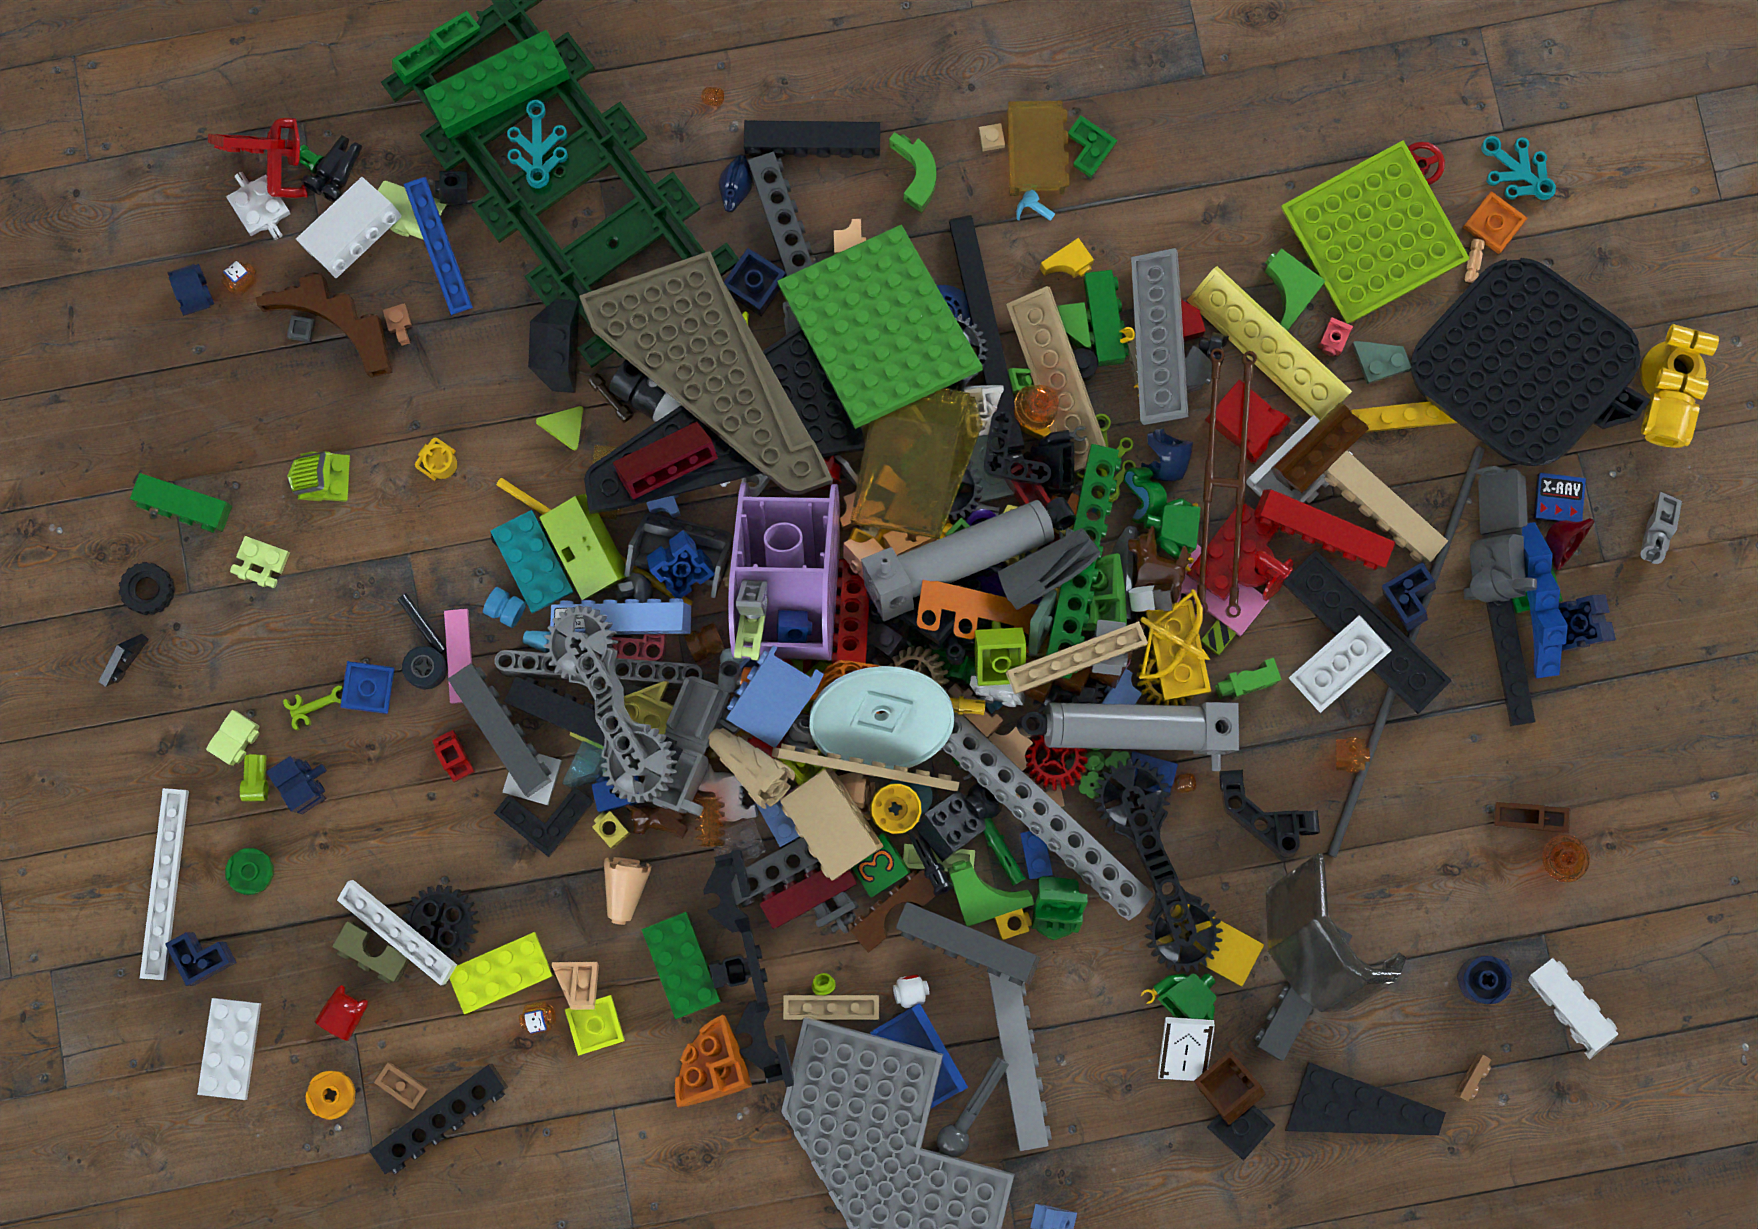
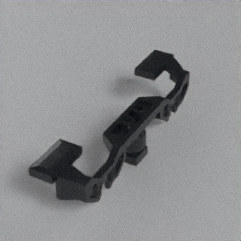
(737, 969)

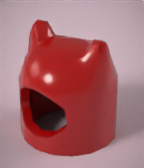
(341, 1014)

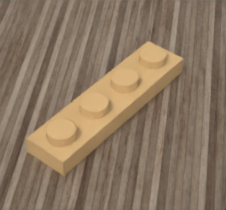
(831, 1007)

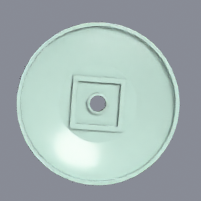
(908, 733)

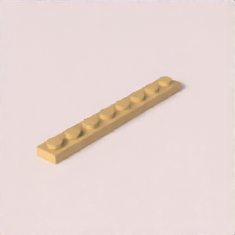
(856, 765)

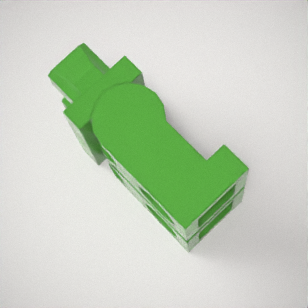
(1249, 681)

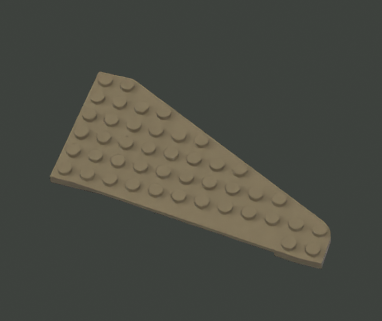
(699, 349)

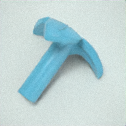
(1030, 199)

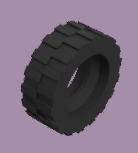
(133, 576)

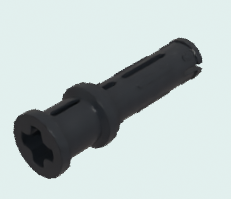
(933, 870)

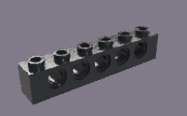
(385, 1152)

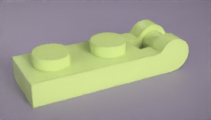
(751, 632)

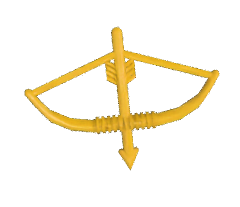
(1185, 645)

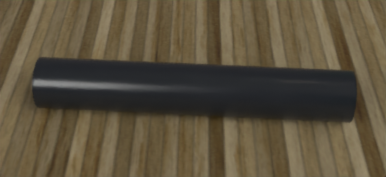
(421, 623)

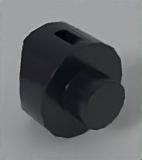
(1215, 341)
(1086, 362)

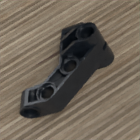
(1282, 826)

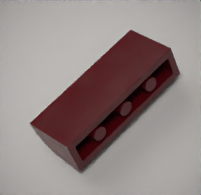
(665, 460)

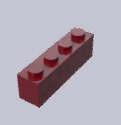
(803, 896)

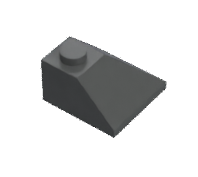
(1198, 369)

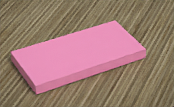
(1249, 600)

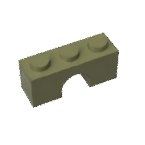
(353, 943)

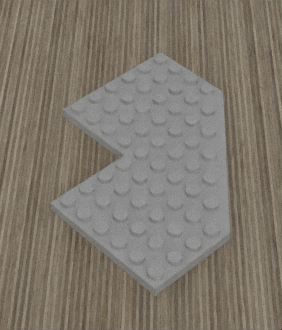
(863, 1121)

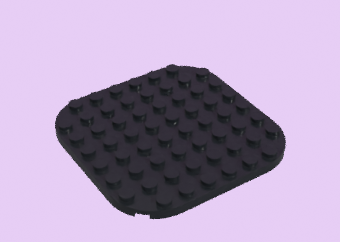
(1525, 361)

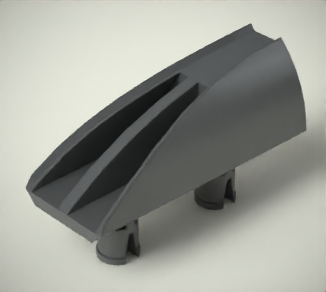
(1129, 565)
(1048, 567)

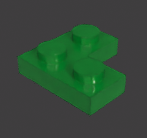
(1096, 145)

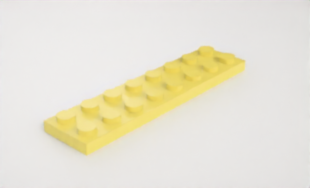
(1276, 349)

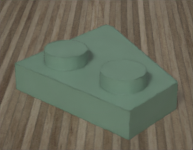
(1380, 360)

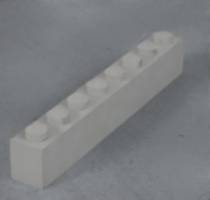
(1017, 1052)

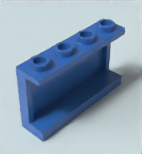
(916, 1030)

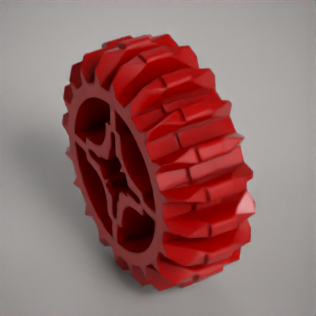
(1048, 764)

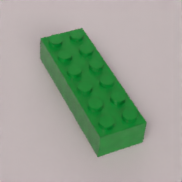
(497, 84)

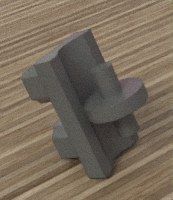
(845, 906)

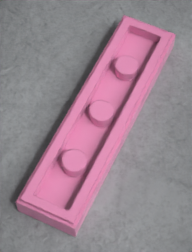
(457, 645)

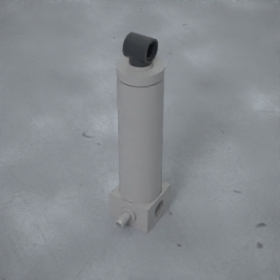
(898, 579)
(1139, 727)

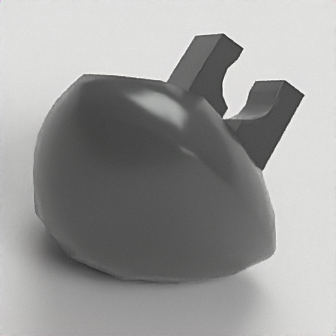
(635, 587)

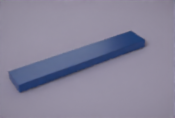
(438, 245)

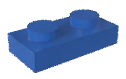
(1035, 856)

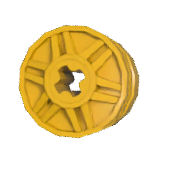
(907, 815)

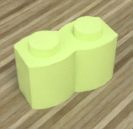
(233, 738)

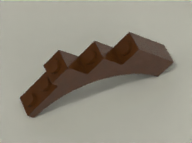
(340, 310)

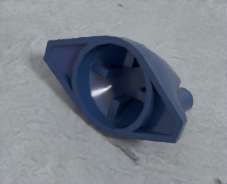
(735, 183)

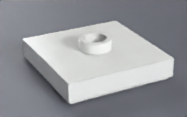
(544, 794)

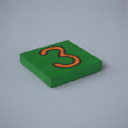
(881, 868)

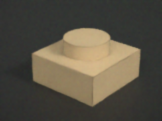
(991, 137)

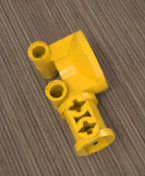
(1672, 407)

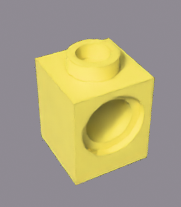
(615, 838)

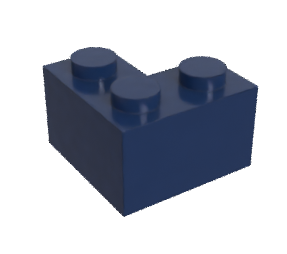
(1404, 595)
(194, 962)

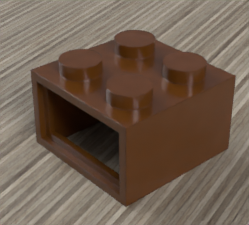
(1229, 1087)

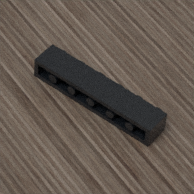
(812, 138)

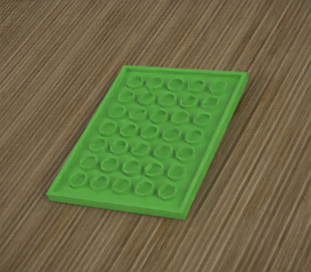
(879, 326)

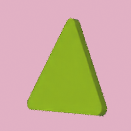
(564, 425)

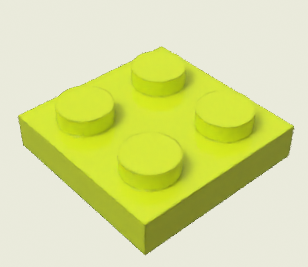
(595, 1027)

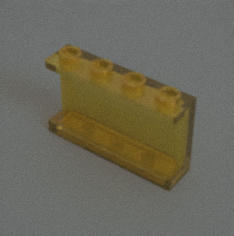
(1037, 146)

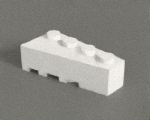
(1573, 1007)

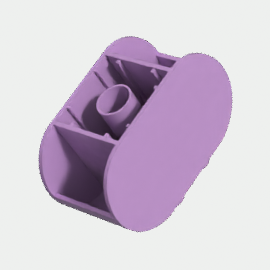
(798, 554)

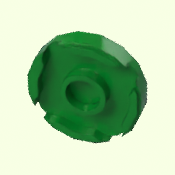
(249, 871)

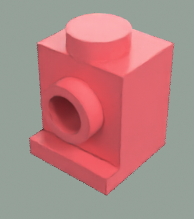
(1339, 329)

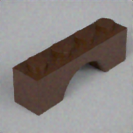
(870, 930)

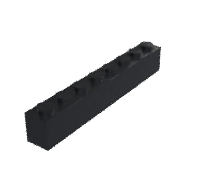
(564, 711)

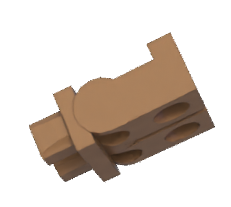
(984, 723)

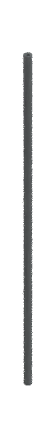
(1412, 635)

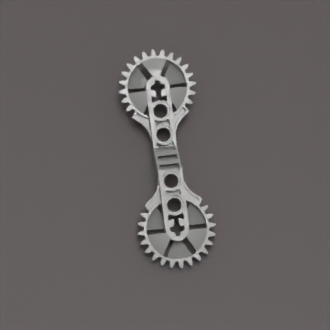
(642, 756)

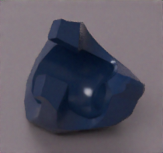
(1173, 454)

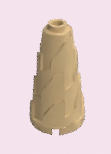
(755, 770)

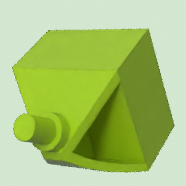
(998, 652)

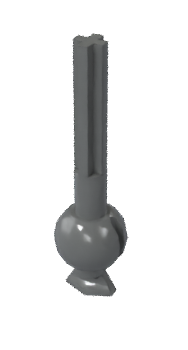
(953, 1138)

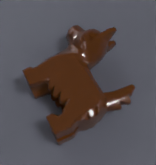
(1157, 569)
(658, 819)

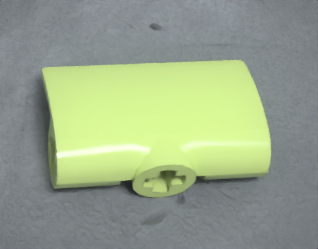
(398, 196)

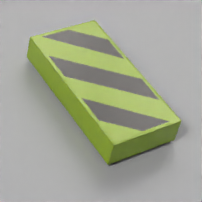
(1218, 637)

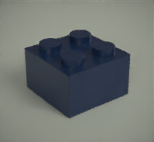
(754, 281)

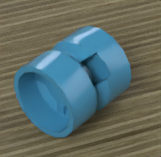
(506, 608)

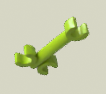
(298, 711)

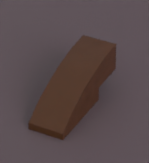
(1532, 817)

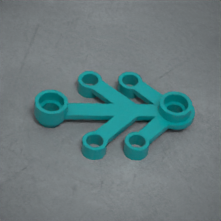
(537, 148)
(1520, 170)

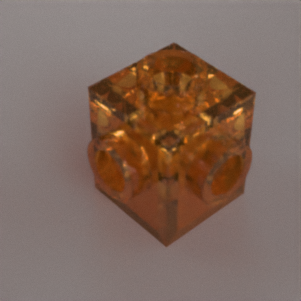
(1351, 754)

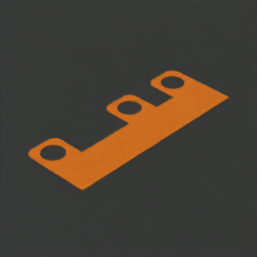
(970, 605)

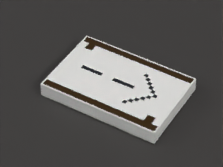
(1185, 1048)

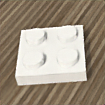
(999, 693)

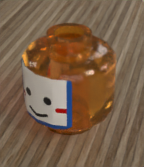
(239, 277)
(537, 1017)

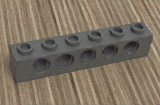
(760, 169)
(779, 860)

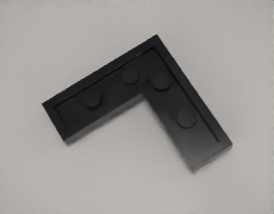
(550, 834)

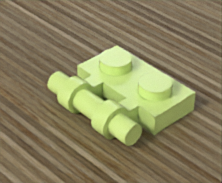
(262, 555)

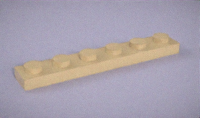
(1076, 658)

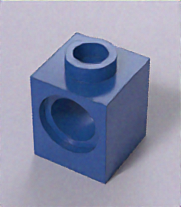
(793, 626)

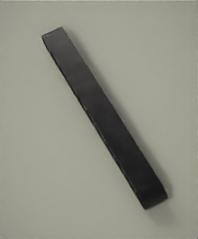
(983, 315)

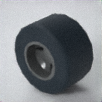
(416, 664)

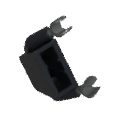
(1058, 453)

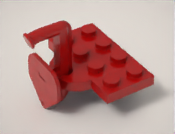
(275, 150)
(1253, 557)

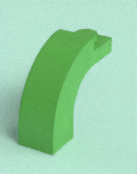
(923, 186)

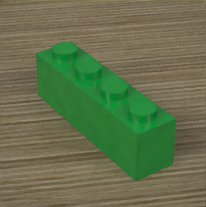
(1105, 318)
(180, 502)

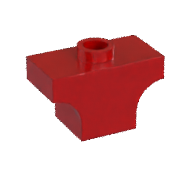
(453, 756)

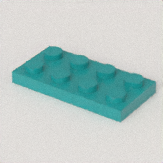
(532, 561)

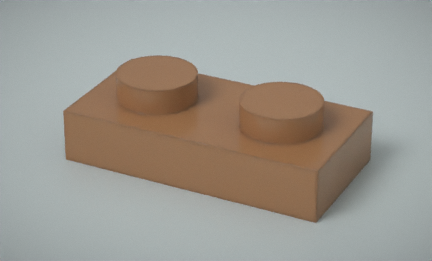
(1478, 1069)
(401, 1085)

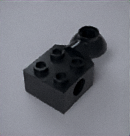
(957, 820)

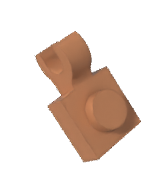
(398, 321)

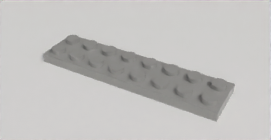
(1159, 337)

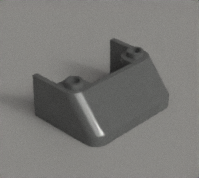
(657, 530)

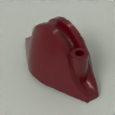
(1565, 539)

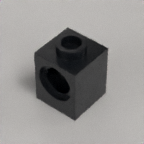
(452, 187)

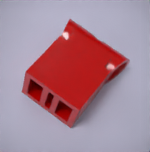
(1262, 421)

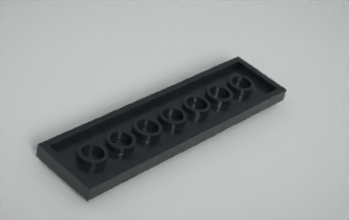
(1339, 603)

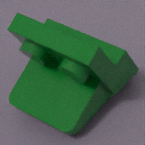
(1058, 907)

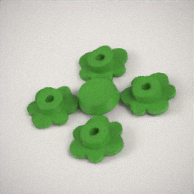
(1095, 763)

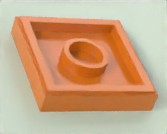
(1495, 222)

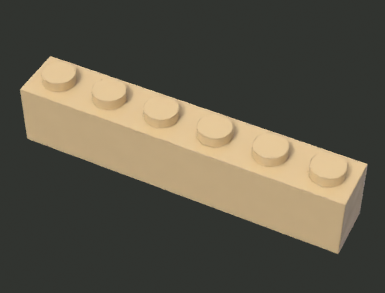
(1385, 508)

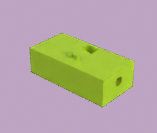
(584, 547)

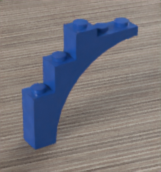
(1547, 621)

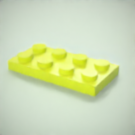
(500, 973)

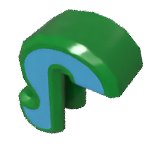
(1149, 493)

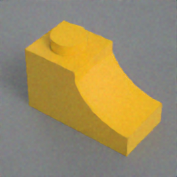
(1071, 259)

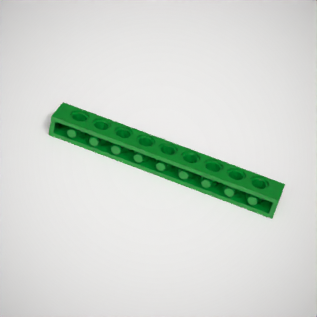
(1098, 458)

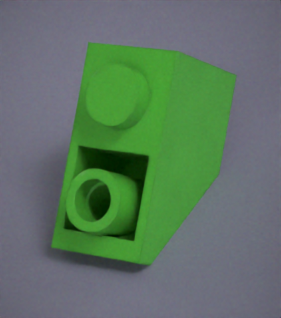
(1075, 321)

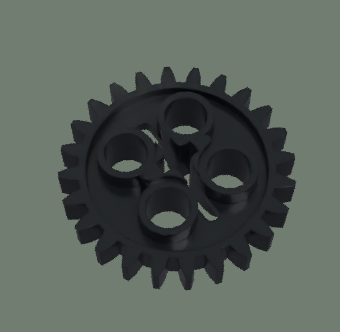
(460, 929)

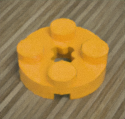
(317, 1090)

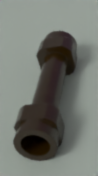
(598, 384)

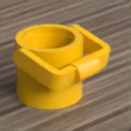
(437, 459)

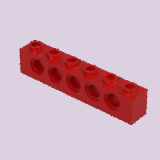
(852, 617)

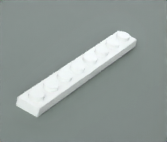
(164, 884)

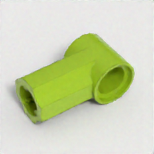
(254, 785)

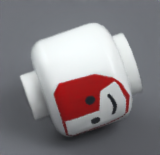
(910, 991)

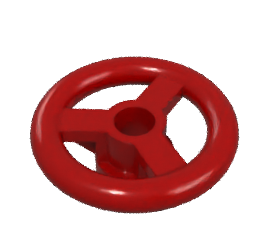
(1438, 157)

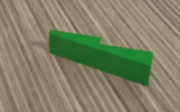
(431, 50)

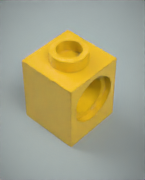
(1003, 929)

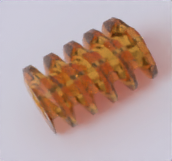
(710, 822)

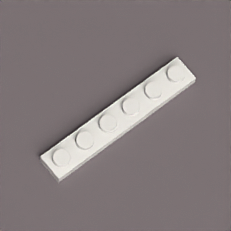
(397, 932)

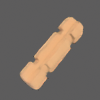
(1474, 262)

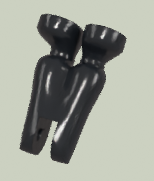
(334, 166)

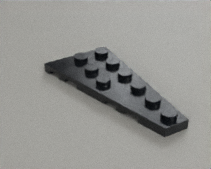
(1346, 1105)

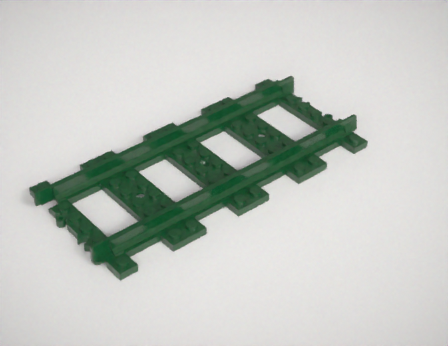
(600, 142)

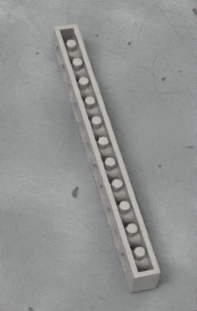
(1048, 814)

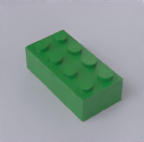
(681, 965)

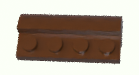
(1319, 448)

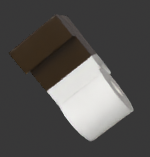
(1152, 598)

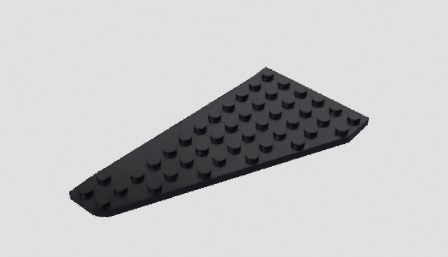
(806, 389)

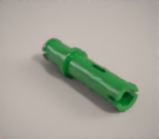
(1001, 850)

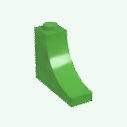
(1295, 283)
(979, 900)

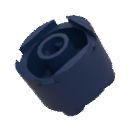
(189, 289)
(1498, 979)

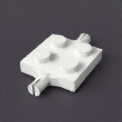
(256, 207)

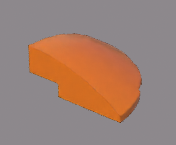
(711, 1066)

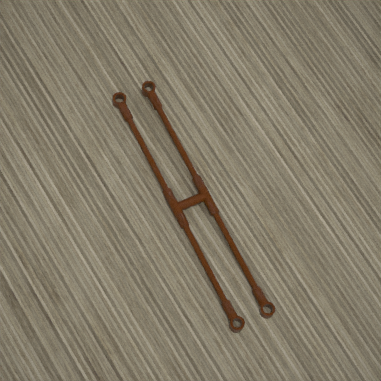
(1239, 483)

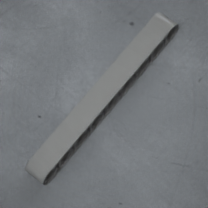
(633, 677)

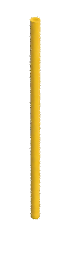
(542, 509)

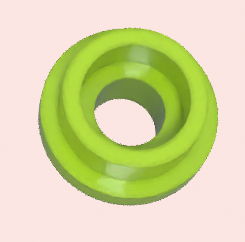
(823, 984)

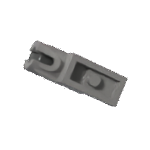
(1660, 528)

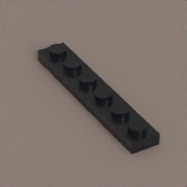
(1510, 662)

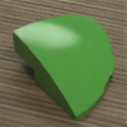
(1108, 596)

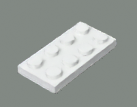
(1340, 663)
(229, 1049)

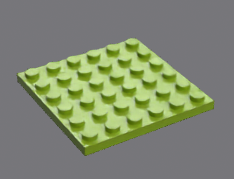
(1375, 232)

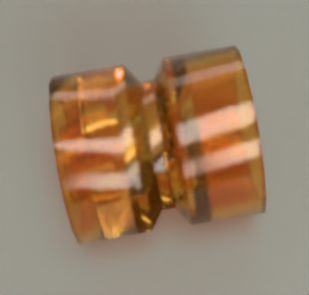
(704, 642)

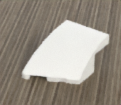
(987, 400)

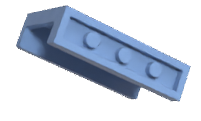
(771, 698)

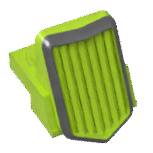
(320, 476)

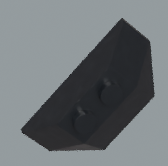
(555, 344)
(1624, 409)

